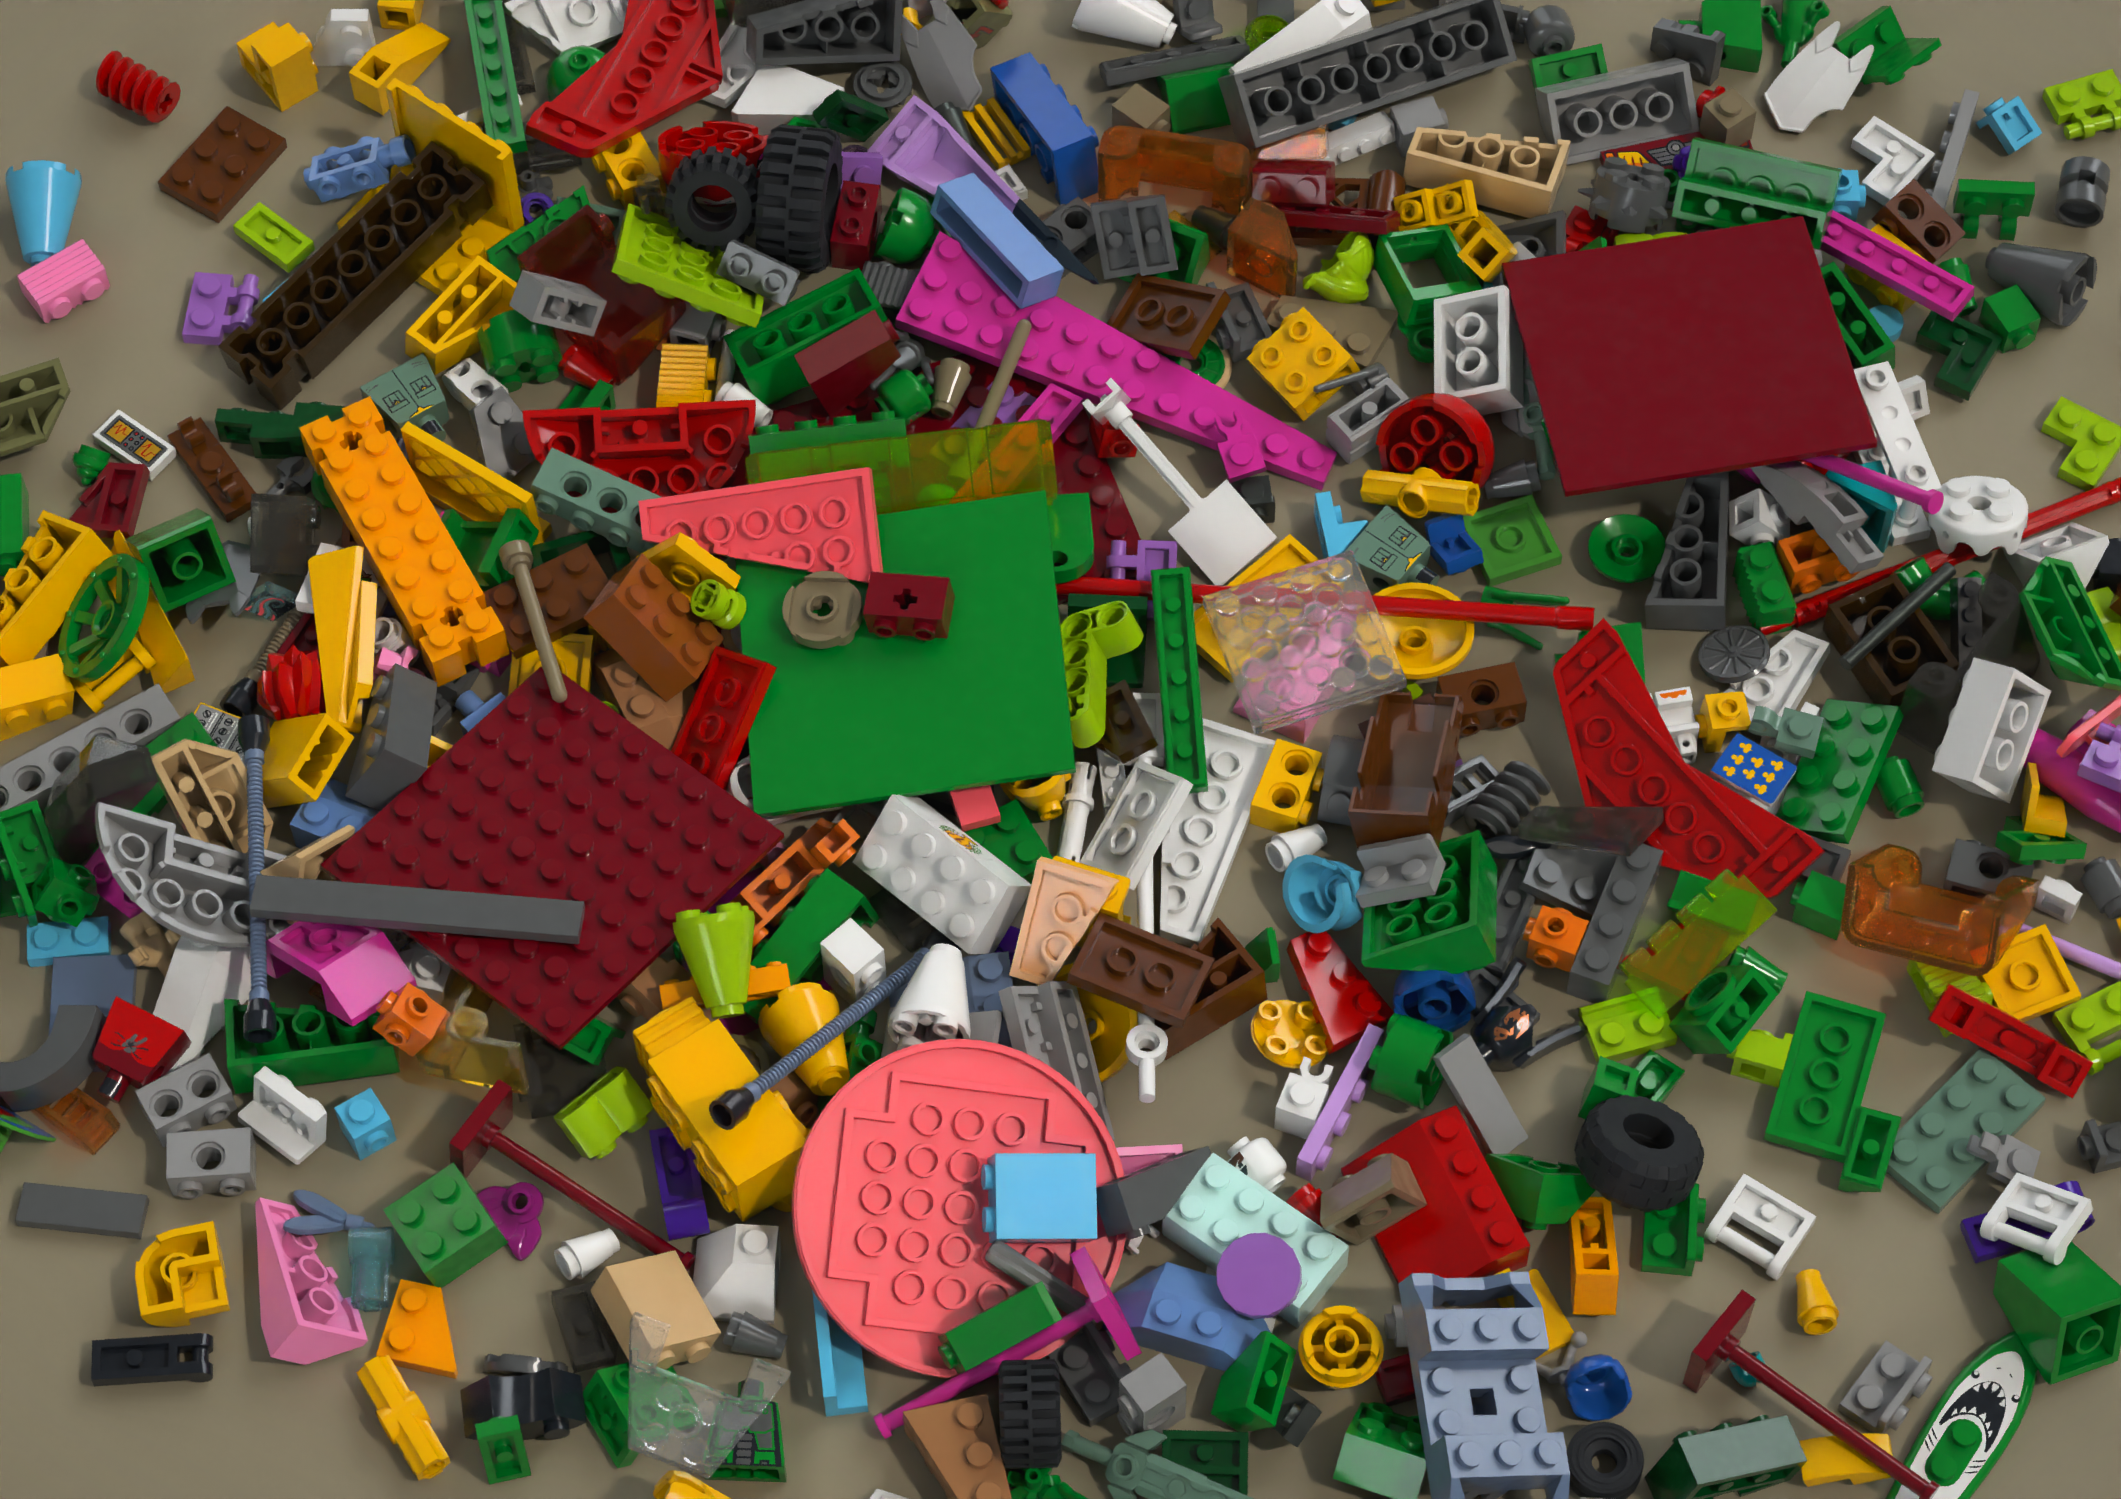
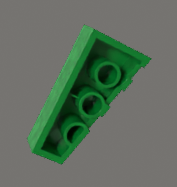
(802, 928)
(308, 1048)

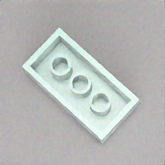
(1228, 1205)

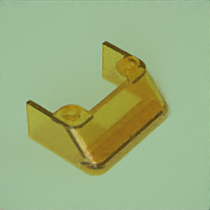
(460, 1046)

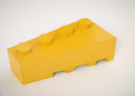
(45, 585)

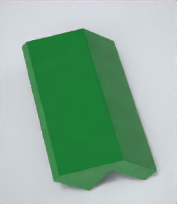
(1747, 186)

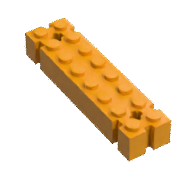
(404, 541)

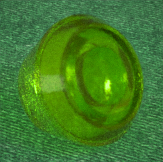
(1262, 29)

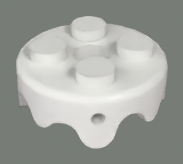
(1995, 526)

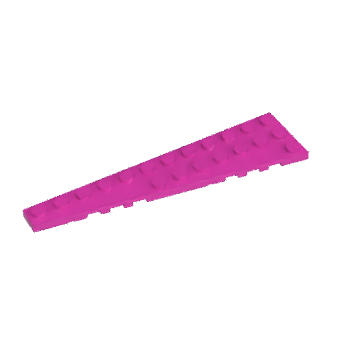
(968, 312)

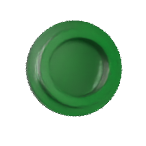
(89, 463)

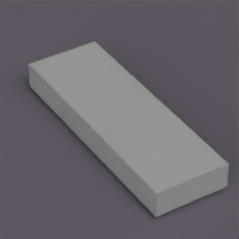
(1480, 1096)

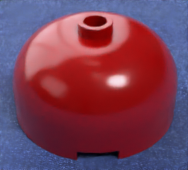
(1440, 432)

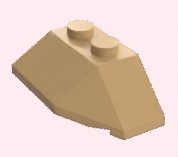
(208, 793)

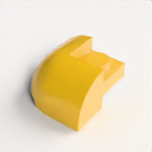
(182, 1276)

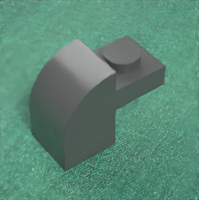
(1339, 779)

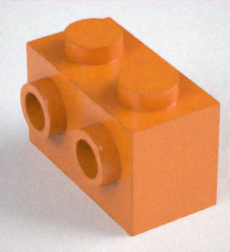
(1810, 562)

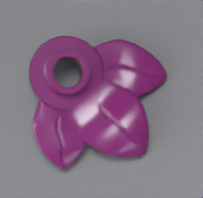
(517, 1225)

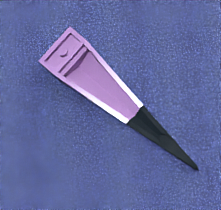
(929, 152)

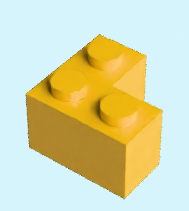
(280, 63)

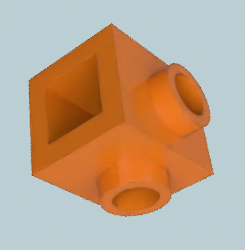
(1554, 937)
(408, 1018)

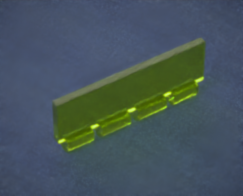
(1692, 953)

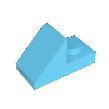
(1332, 532)

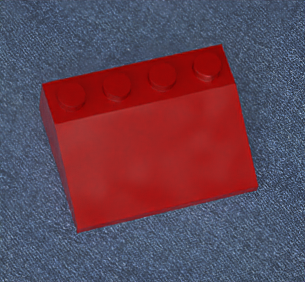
(1467, 1219)

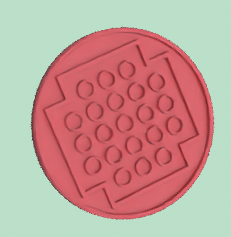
(897, 1197)

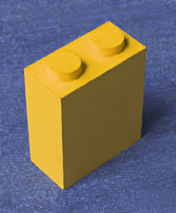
(302, 758)

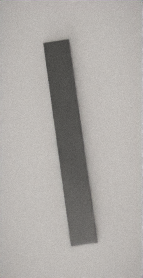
(417, 909)

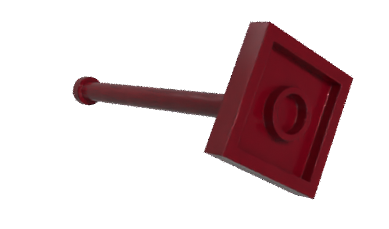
(484, 1132)
(1723, 1343)

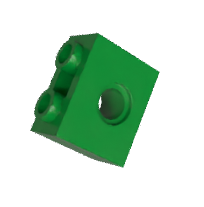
(1722, 1009)

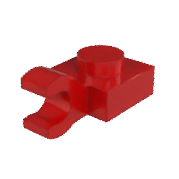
(1582, 229)

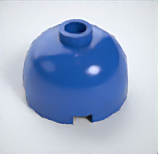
(1435, 997)

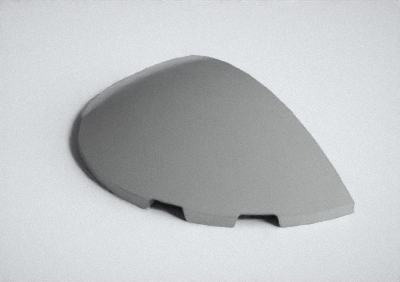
(179, 879)

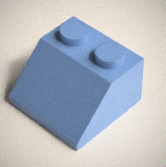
(328, 814)

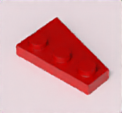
(1338, 990)

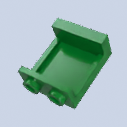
(481, 542)

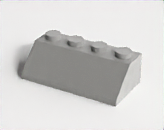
(1619, 108)

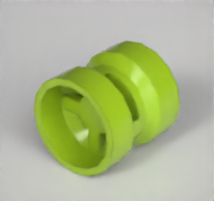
(718, 604)

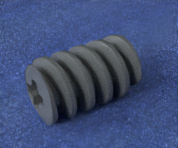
(1506, 800)

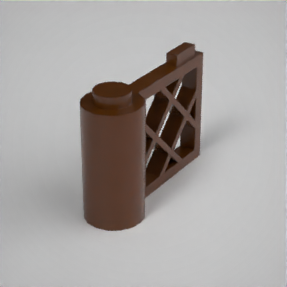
(1374, 193)

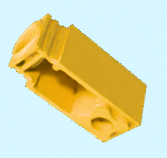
(687, 1069)

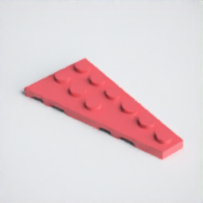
(784, 523)

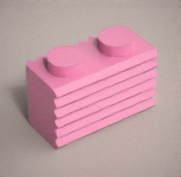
(64, 281)

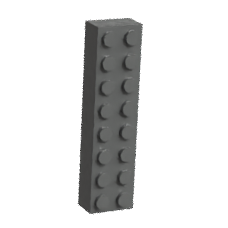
(1366, 70)

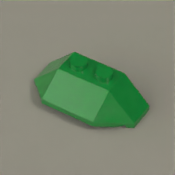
(2069, 626)

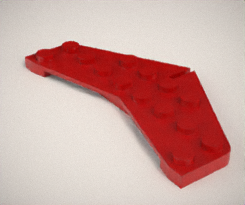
(656, 69)
(1632, 761)

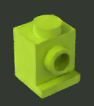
(1761, 1057)

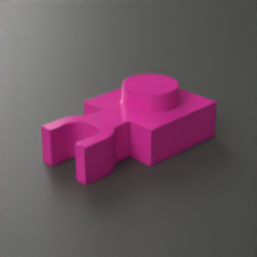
(1239, 452)

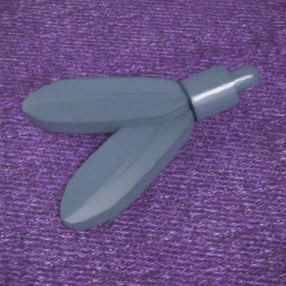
(326, 1217)

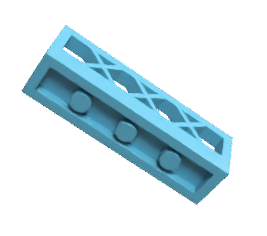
(840, 1366)

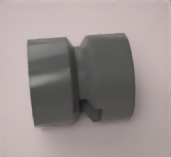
(2082, 192)

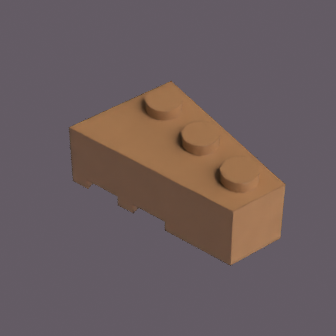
(960, 1447)

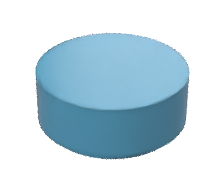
(1889, 319)

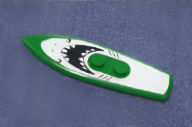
(1973, 1421)

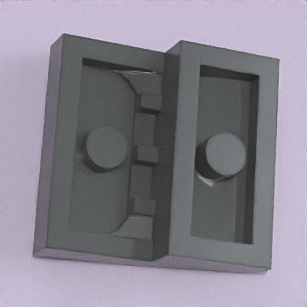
(1134, 236)

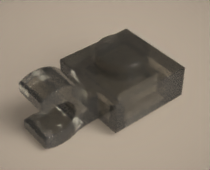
(649, 194)

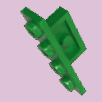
(25, 851)

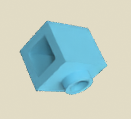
(365, 1123)

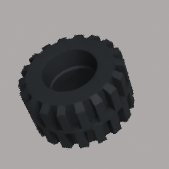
(706, 226)
(1030, 1414)

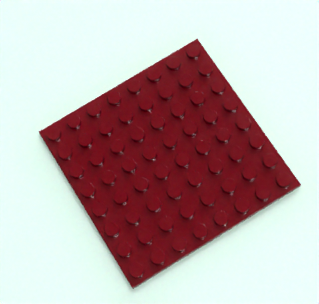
(1687, 356)
(562, 810)

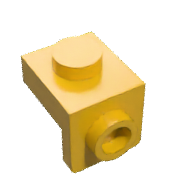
(1720, 715)

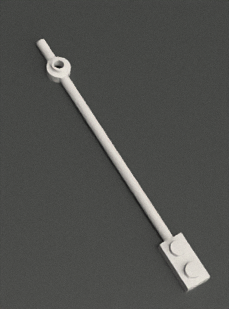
(1146, 1033)

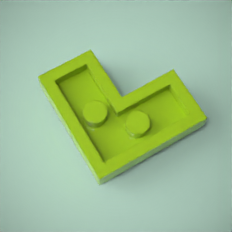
(2092, 440)

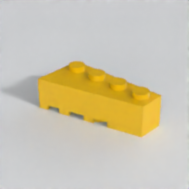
(33, 695)

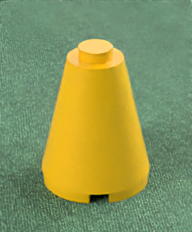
(796, 1017)

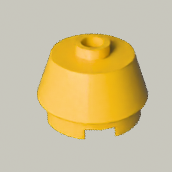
(1340, 1347)

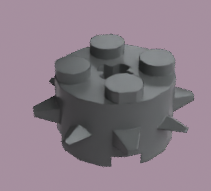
(1629, 195)

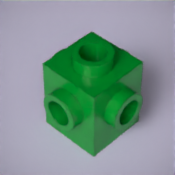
(65, 892)

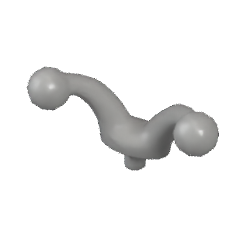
(1559, 1373)

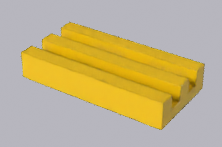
(983, 112)

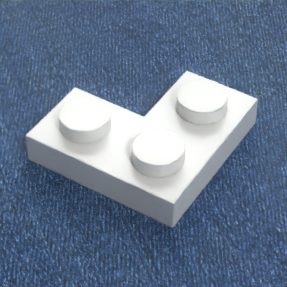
(1896, 156)

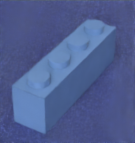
(997, 240)

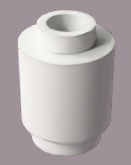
(392, 636)

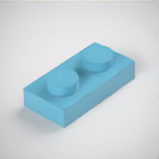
(64, 940)

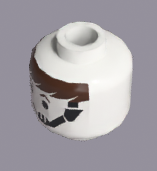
(1259, 1162)

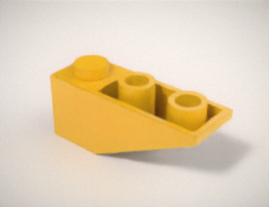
(398, 57)

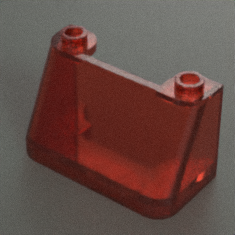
(634, 314)

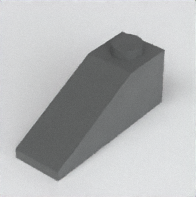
(1147, 1194)

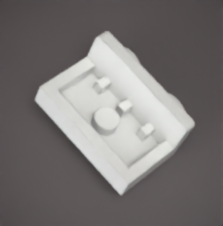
(284, 1116)

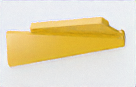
(344, 632)
(158, 636)

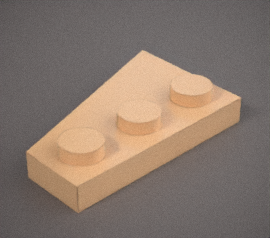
(1056, 917)

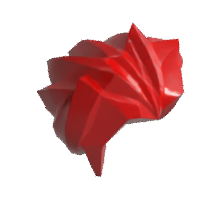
(291, 685)

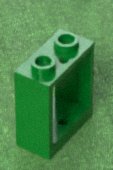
(1435, 242)

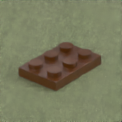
(222, 164)
(1169, 314)
(564, 591)
(1140, 970)

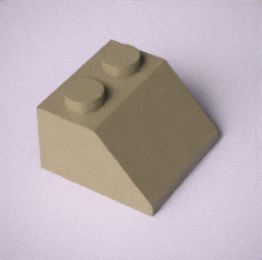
(1371, 1199)

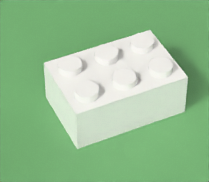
(1479, 350)
(1991, 730)

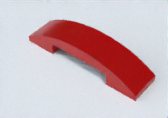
(2010, 1039)

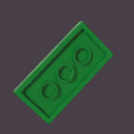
(1835, 785)
(1825, 1077)

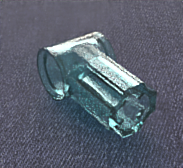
(370, 1255)

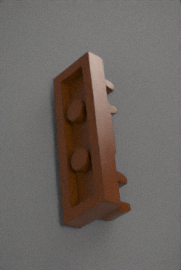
(212, 468)

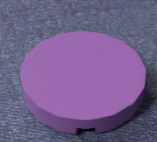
(1259, 1275)

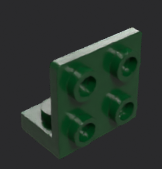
(1128, 665)

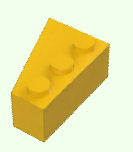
(452, 321)

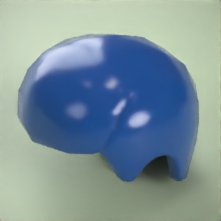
(1597, 1387)

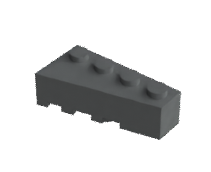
(1692, 574)

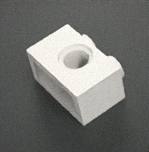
(852, 961)

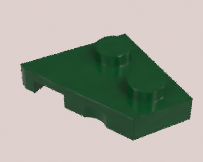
(1215, 1454)

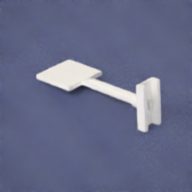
(1219, 530)

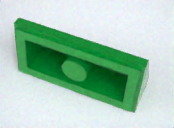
(1869, 1151)

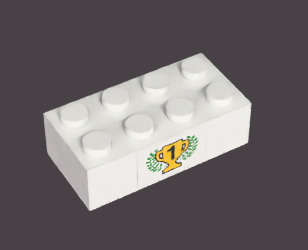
(942, 874)

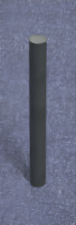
(1897, 616)

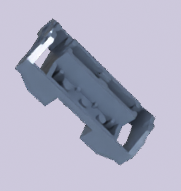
(1487, 1356)

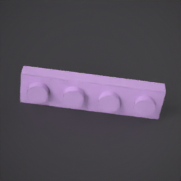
(1335, 1116)

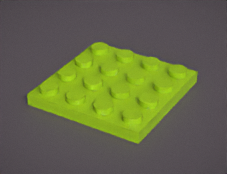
(658, 258)

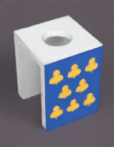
(1754, 773)

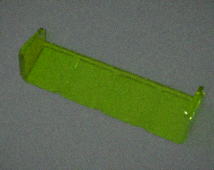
(929, 466)

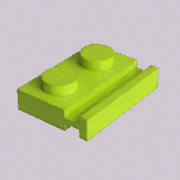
(1625, 1028)

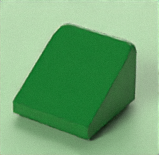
(1266, 954)

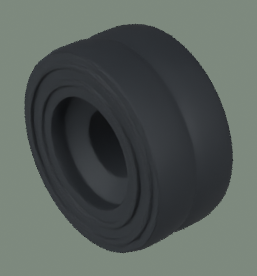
(1610, 1440)

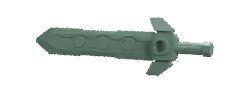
(1150, 1475)

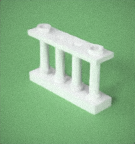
(1897, 447)

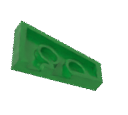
(505, 253)

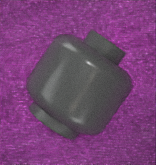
(1549, 31)

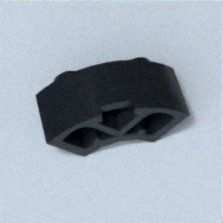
(545, 1403)

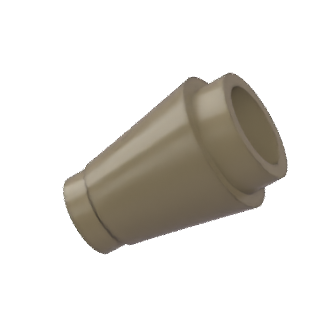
(949, 385)

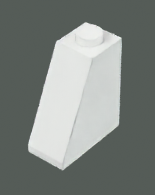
(779, 95)

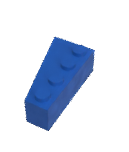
(1048, 126)

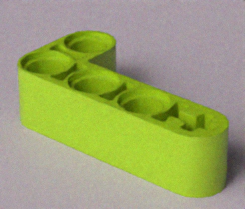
(1087, 643)

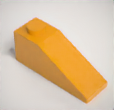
(1593, 1259)

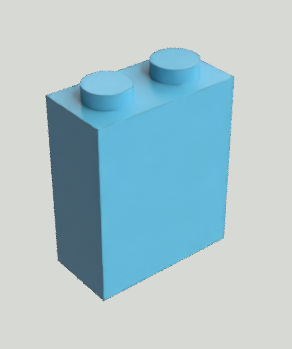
(1040, 1197)

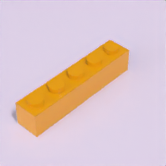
(763, 984)

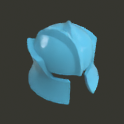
(1322, 893)

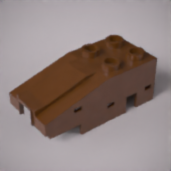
(1406, 769)

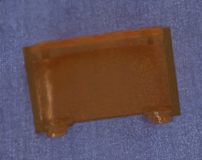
(1173, 159)
(1901, 917)

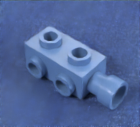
(356, 167)

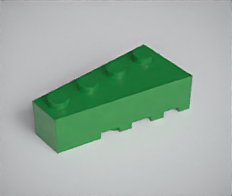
(843, 430)

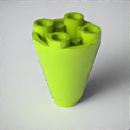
(718, 955)

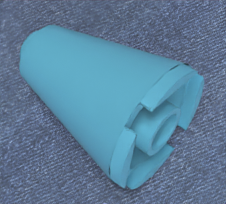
(42, 206)

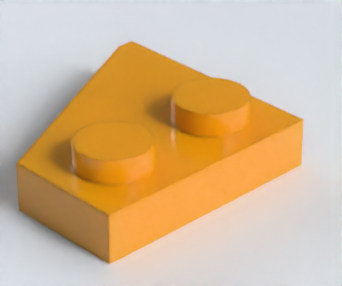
(419, 1331)

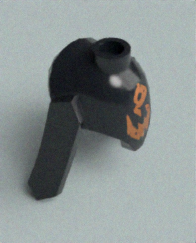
(1507, 1031)

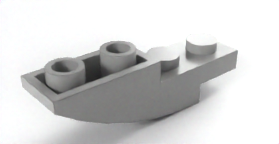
(1831, 511)

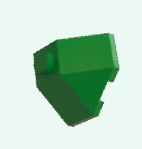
(1539, 1189)

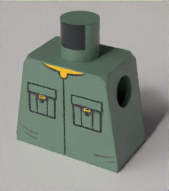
(411, 396)
(1392, 553)

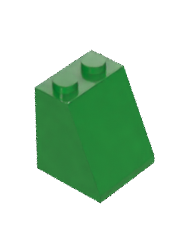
(183, 558)
(2061, 1312)

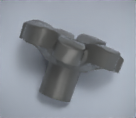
(531, 182)

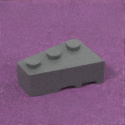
(394, 737)

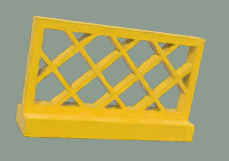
(464, 484)

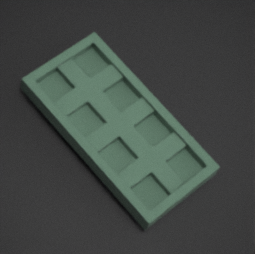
(1932, 1145)

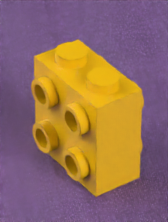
(1299, 359)

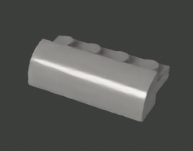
(1052, 1028)

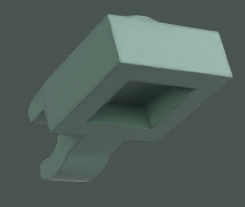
(1794, 731)

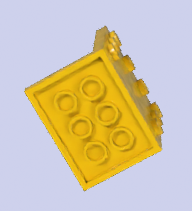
(470, 147)

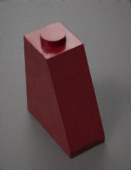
(849, 360)

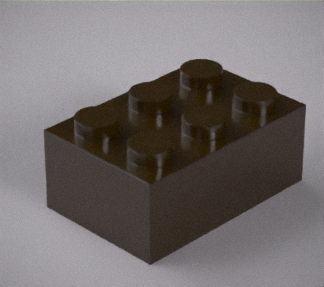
(1896, 658)

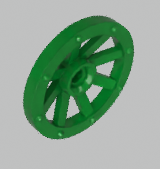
(112, 624)

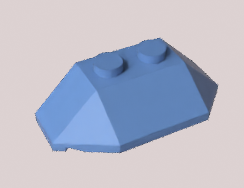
(1186, 1317)

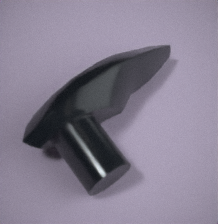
(1512, 847)

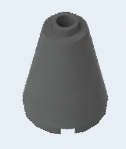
(2047, 277)

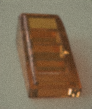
(1305, 145)
(93, 1130)

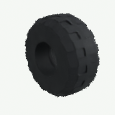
(1639, 1153)

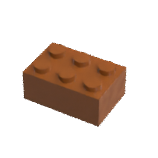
(653, 627)

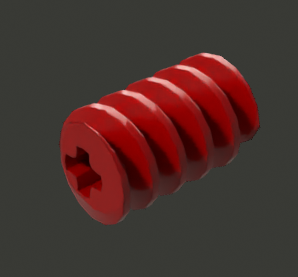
(137, 88)

